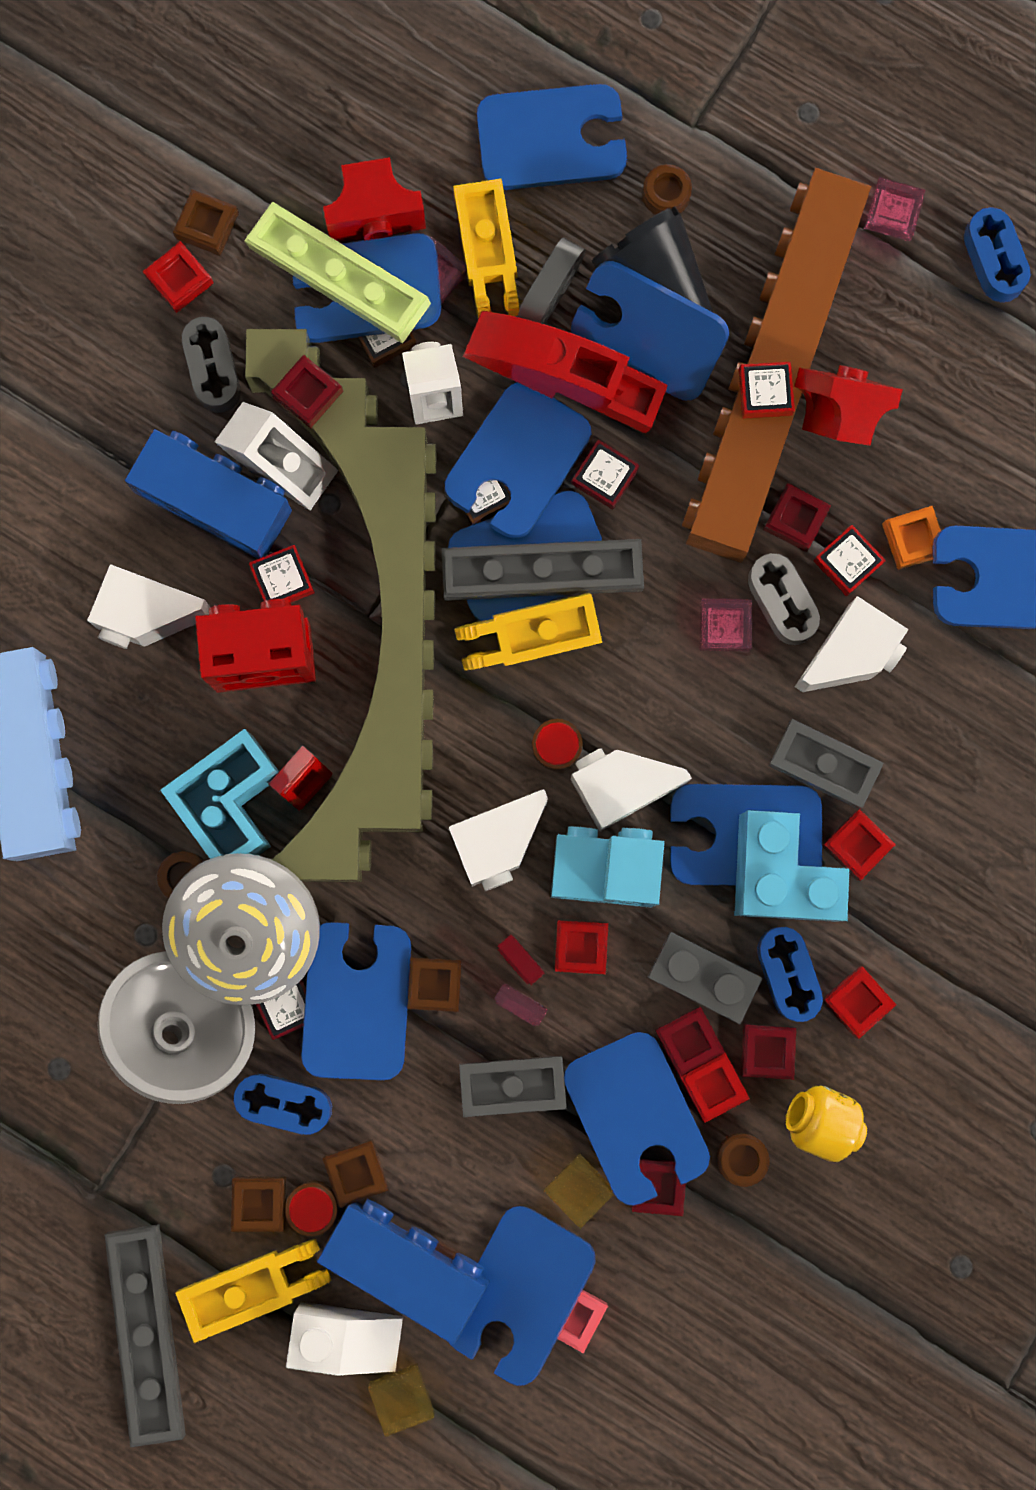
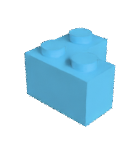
(213, 794)
(608, 870)
(773, 883)

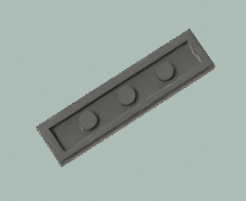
(542, 569)
(145, 1336)

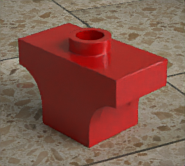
(373, 204)
(844, 403)

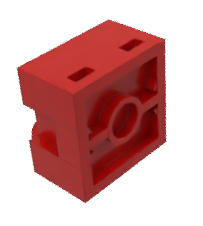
(255, 646)

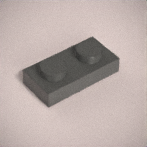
(826, 764)
(704, 977)
(512, 1086)

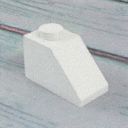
(433, 382)
(276, 453)
(141, 609)
(855, 649)
(622, 784)
(498, 839)
(343, 1340)

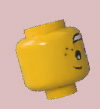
(826, 1123)

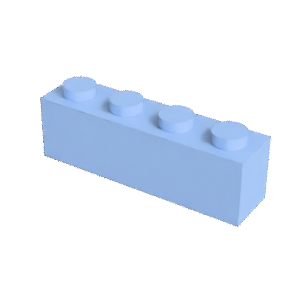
(32, 771)

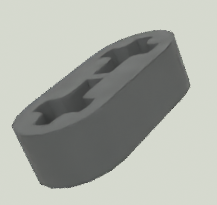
(552, 281)
(200, 366)

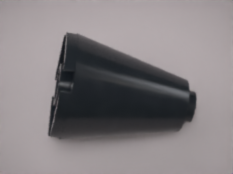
(663, 254)

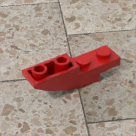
(567, 365)

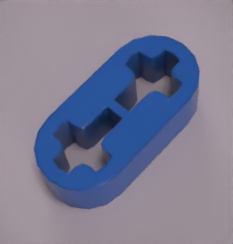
(1006, 250)
(801, 970)
(279, 1116)

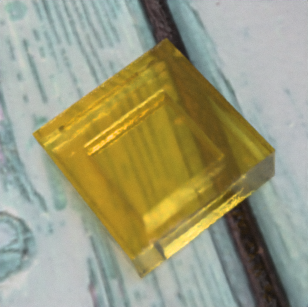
(579, 1190)
(401, 1400)

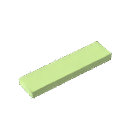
(337, 272)

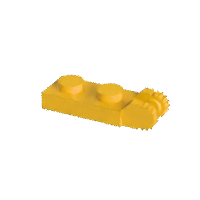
(487, 241)
(534, 632)
(247, 1291)

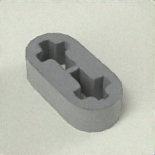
(793, 592)

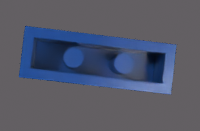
(209, 493)
(405, 1269)

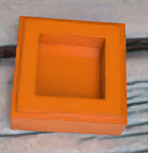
(912, 536)

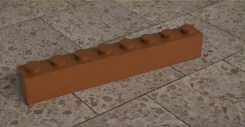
(789, 332)

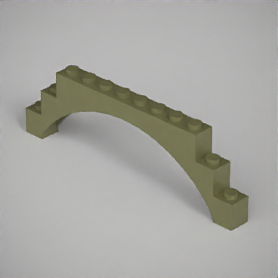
(389, 483)

